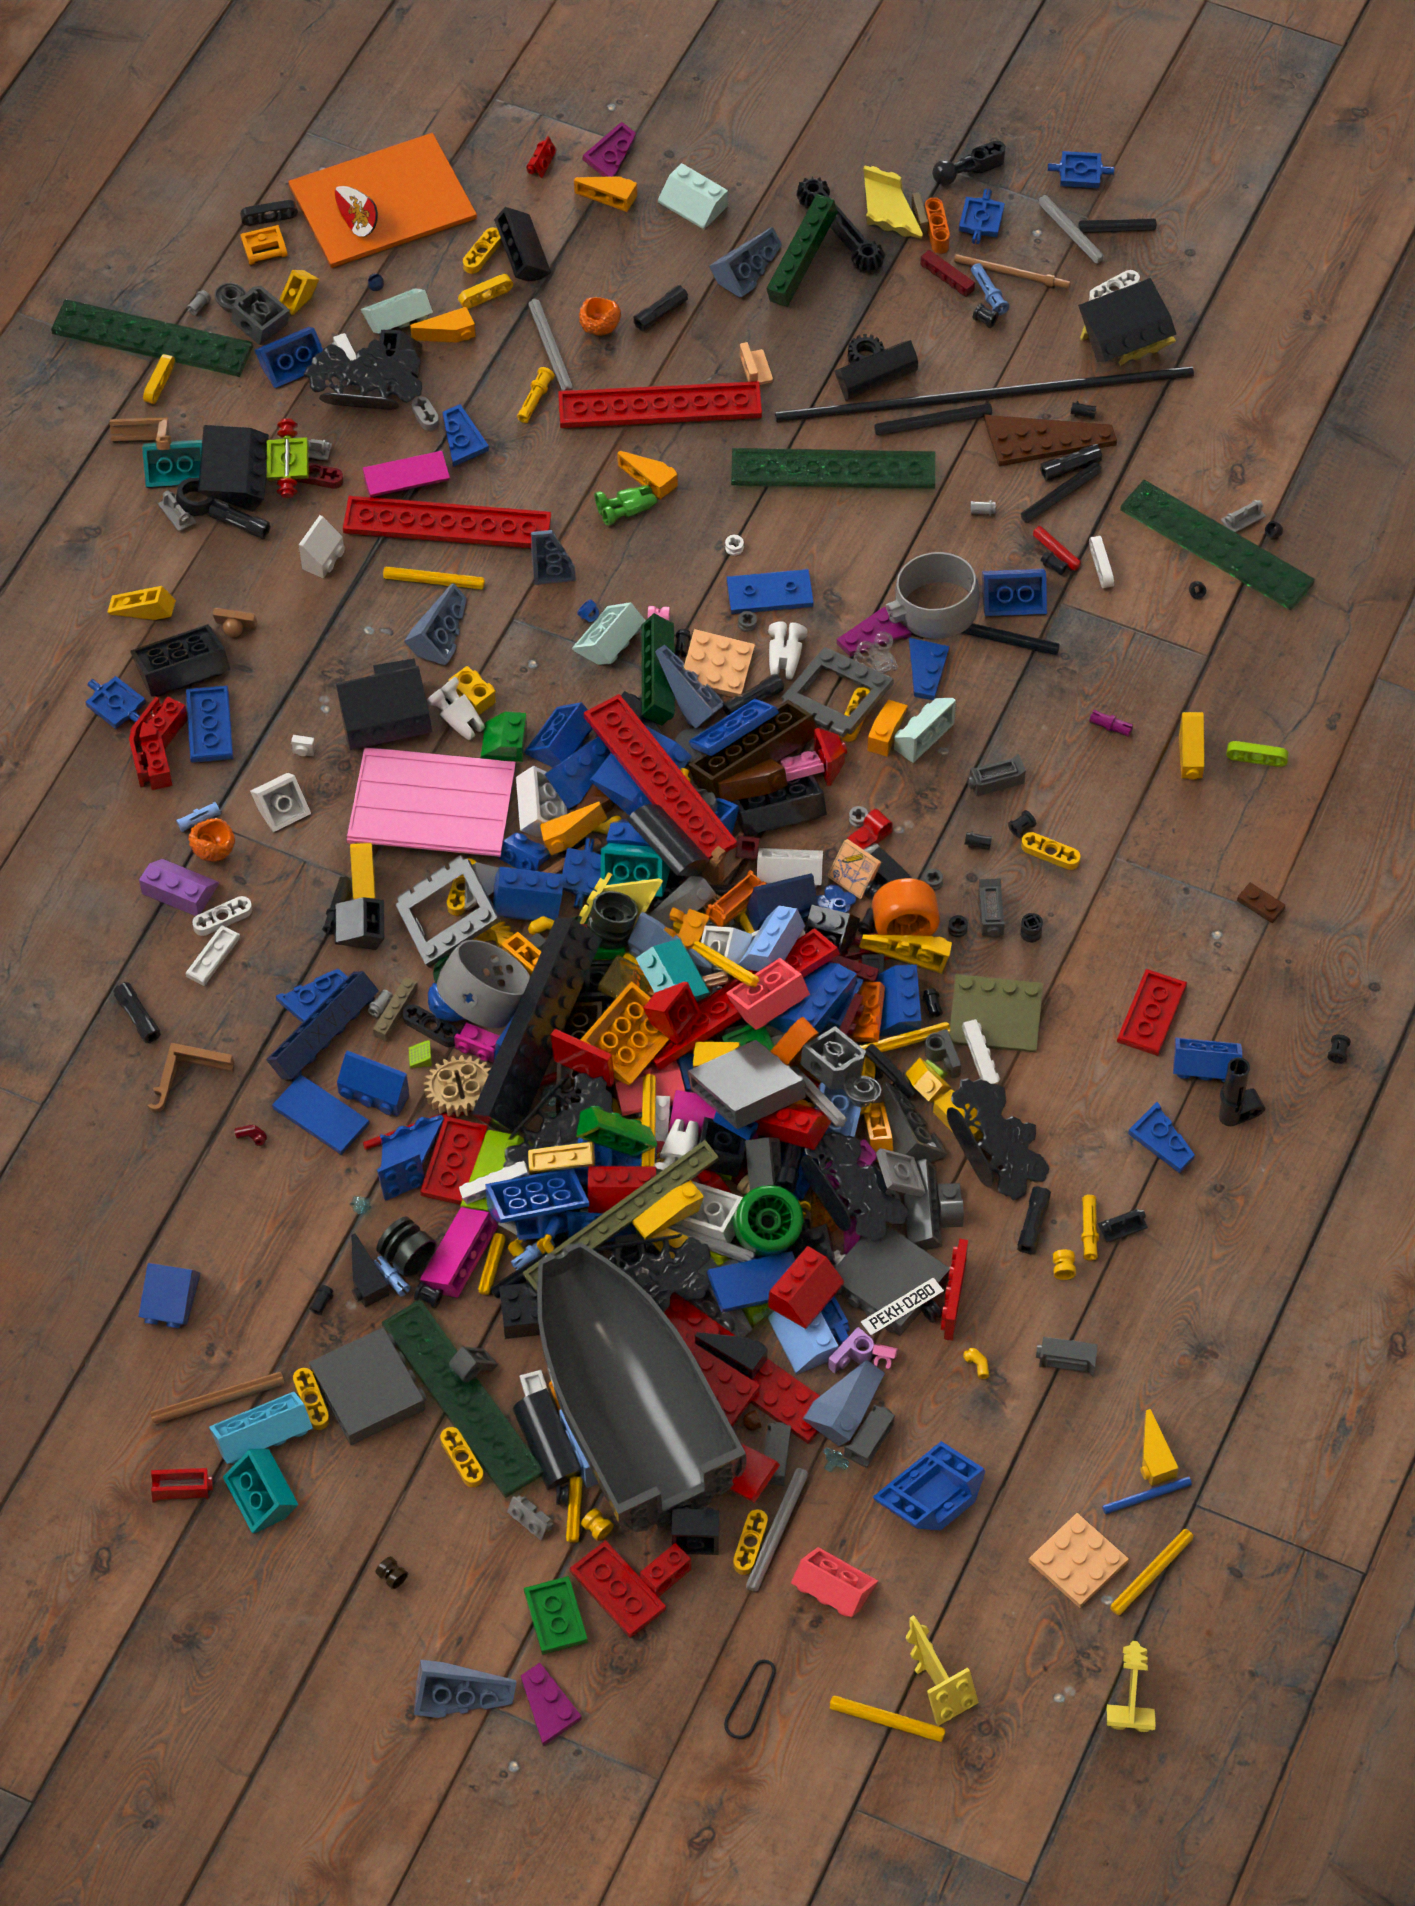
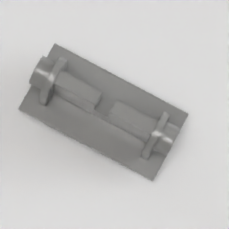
(319, 449)
(174, 512)
(1244, 517)
(523, 1511)

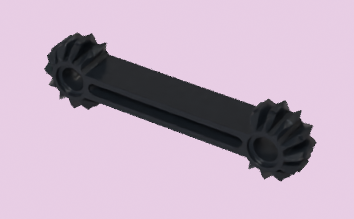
(864, 254)

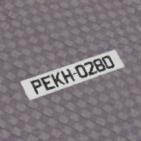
(902, 1306)

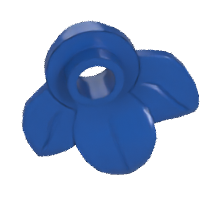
(836, 899)

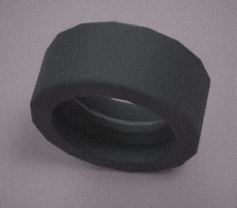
(193, 508)

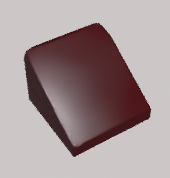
(747, 847)

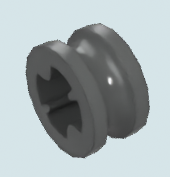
(747, 627)
(930, 874)

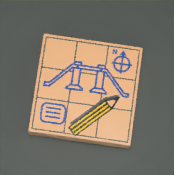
(854, 868)

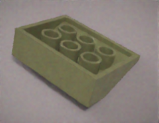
(1003, 1008)

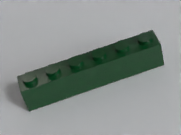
(802, 250)
(657, 695)

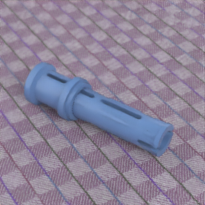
(993, 295)

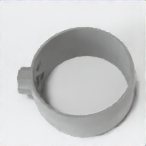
(935, 622)
(464, 974)

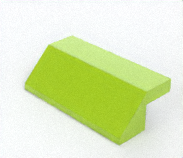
(490, 1160)

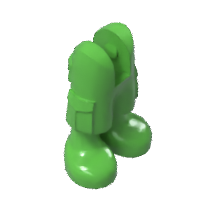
(630, 500)

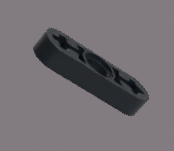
(250, 216)
(426, 1017)

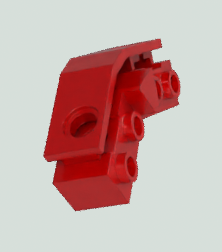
(155, 734)

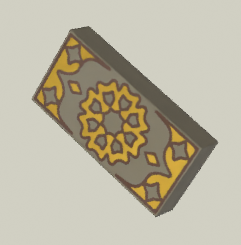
(919, 212)

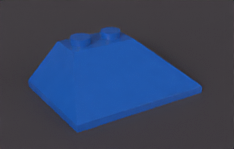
(933, 1488)

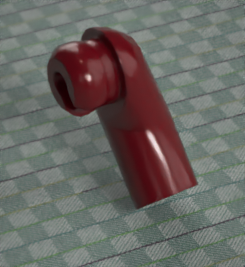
(253, 1132)

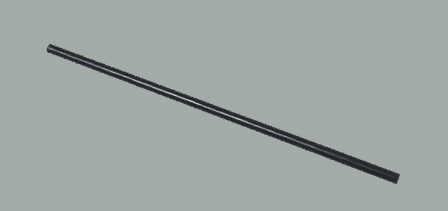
(984, 394)

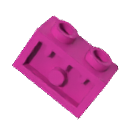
(476, 1042)

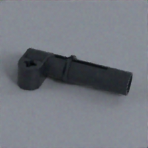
(1236, 1102)

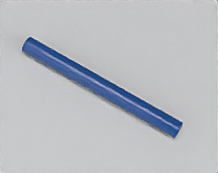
(1147, 1495)

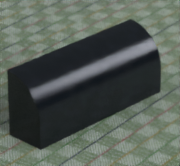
(522, 245)
(877, 369)
(668, 840)
(547, 1438)

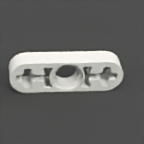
(1118, 281)
(1101, 562)
(225, 907)

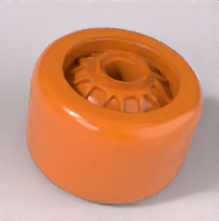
(906, 908)

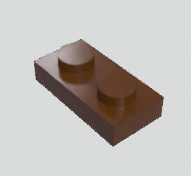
(1261, 902)

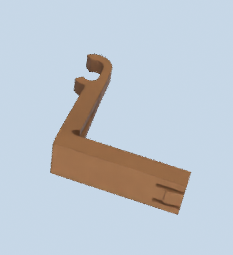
(142, 429)
(721, 868)
(189, 1055)

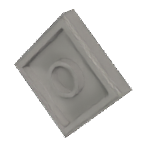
(900, 1172)

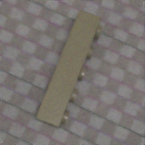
(395, 1008)

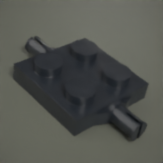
(817, 1239)

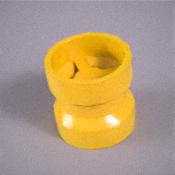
(1064, 1265)
(597, 1524)

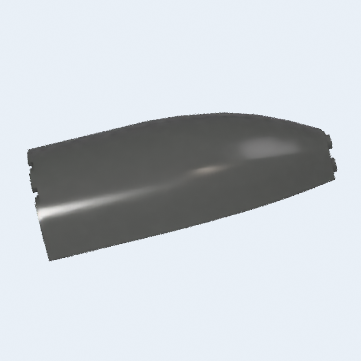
(631, 1392)

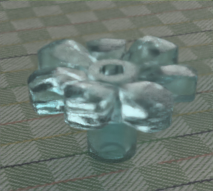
(834, 1459)

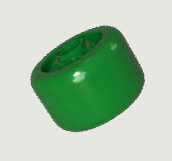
(780, 1208)

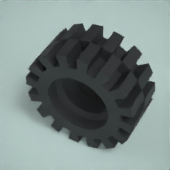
(862, 344)

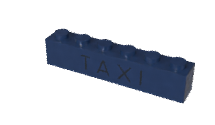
(323, 1025)

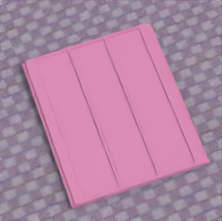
(431, 802)

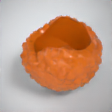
(599, 316)
(212, 839)

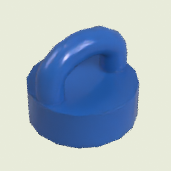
(586, 609)

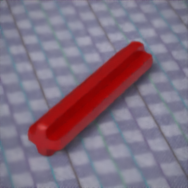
(1056, 547)

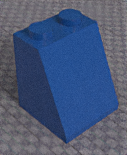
(168, 1294)

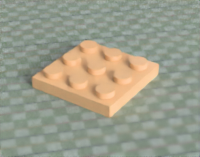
(719, 662)
(1078, 1560)

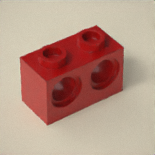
(666, 1570)

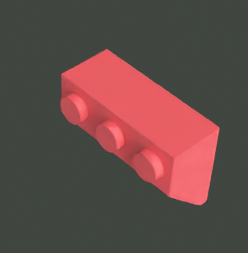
(776, 991)
(631, 1097)
(833, 1582)

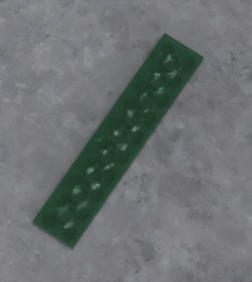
(152, 337)
(833, 468)
(1217, 544)
(464, 1403)

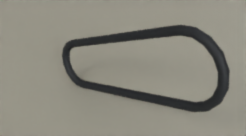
(761, 1704)

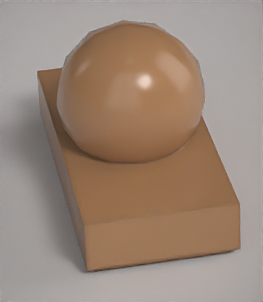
(234, 621)

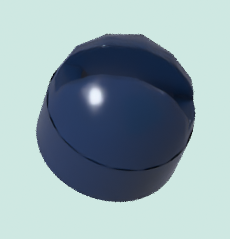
(375, 282)

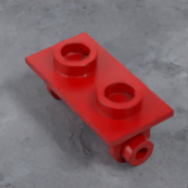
(542, 157)

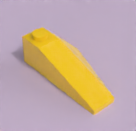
(922, 951)

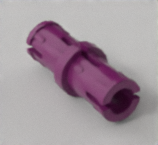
(1111, 723)

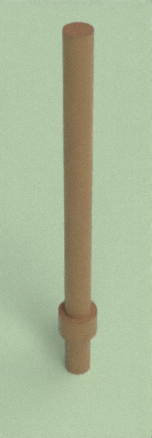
(1049, 280)

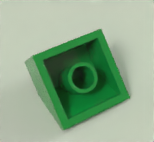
(505, 737)

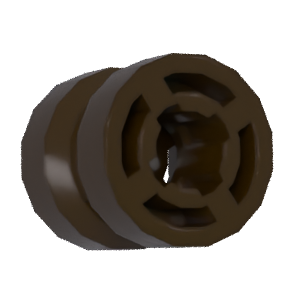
(391, 1572)

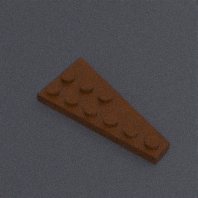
(1033, 439)

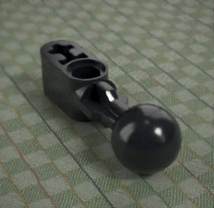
(980, 160)

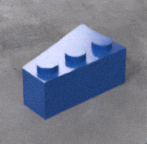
(573, 774)

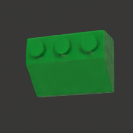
(615, 1131)

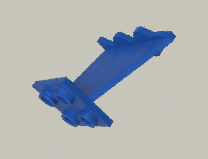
(405, 1154)

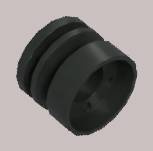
(612, 918)
(406, 1246)

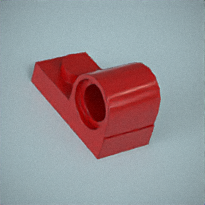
(874, 829)

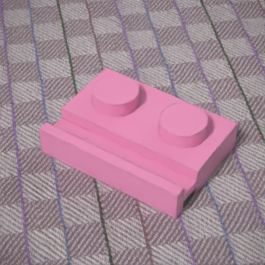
(802, 765)

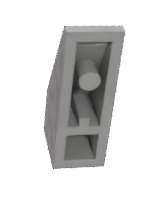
(690, 895)

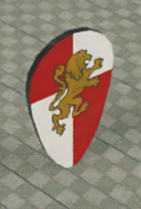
(357, 210)

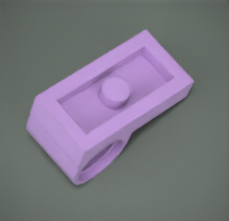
(849, 1350)

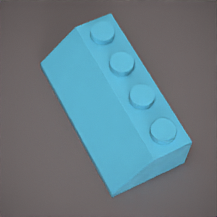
(261, 1427)

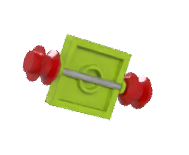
(287, 458)

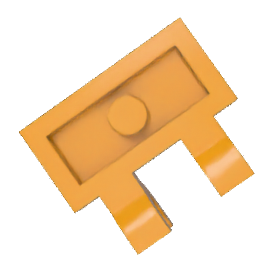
(692, 926)

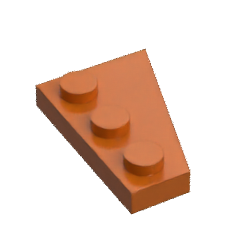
(869, 1024)

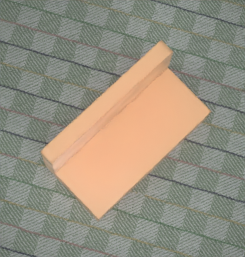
(755, 365)

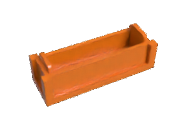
(733, 901)

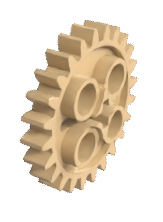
(442, 1087)

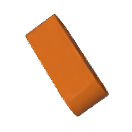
(937, 225)
(791, 1044)

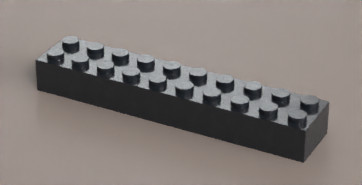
(542, 1009)

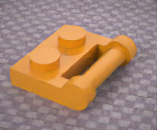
(261, 240)

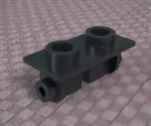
(1123, 1225)

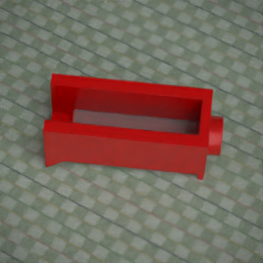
(180, 1483)

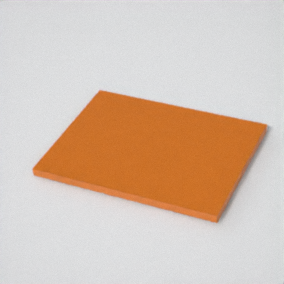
(408, 184)

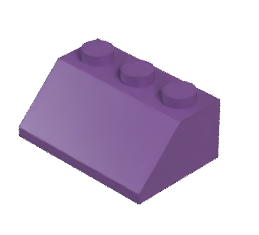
(177, 886)

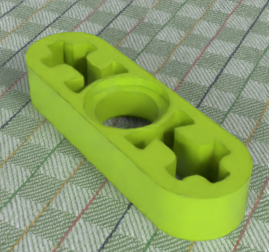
(1268, 754)

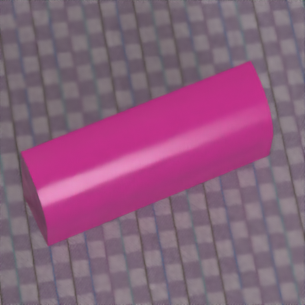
(405, 474)
(692, 1107)
(459, 1251)

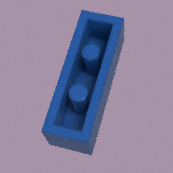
(745, 1132)

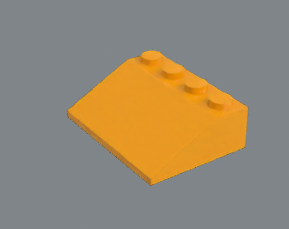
(627, 1034)

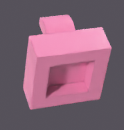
(884, 1352)

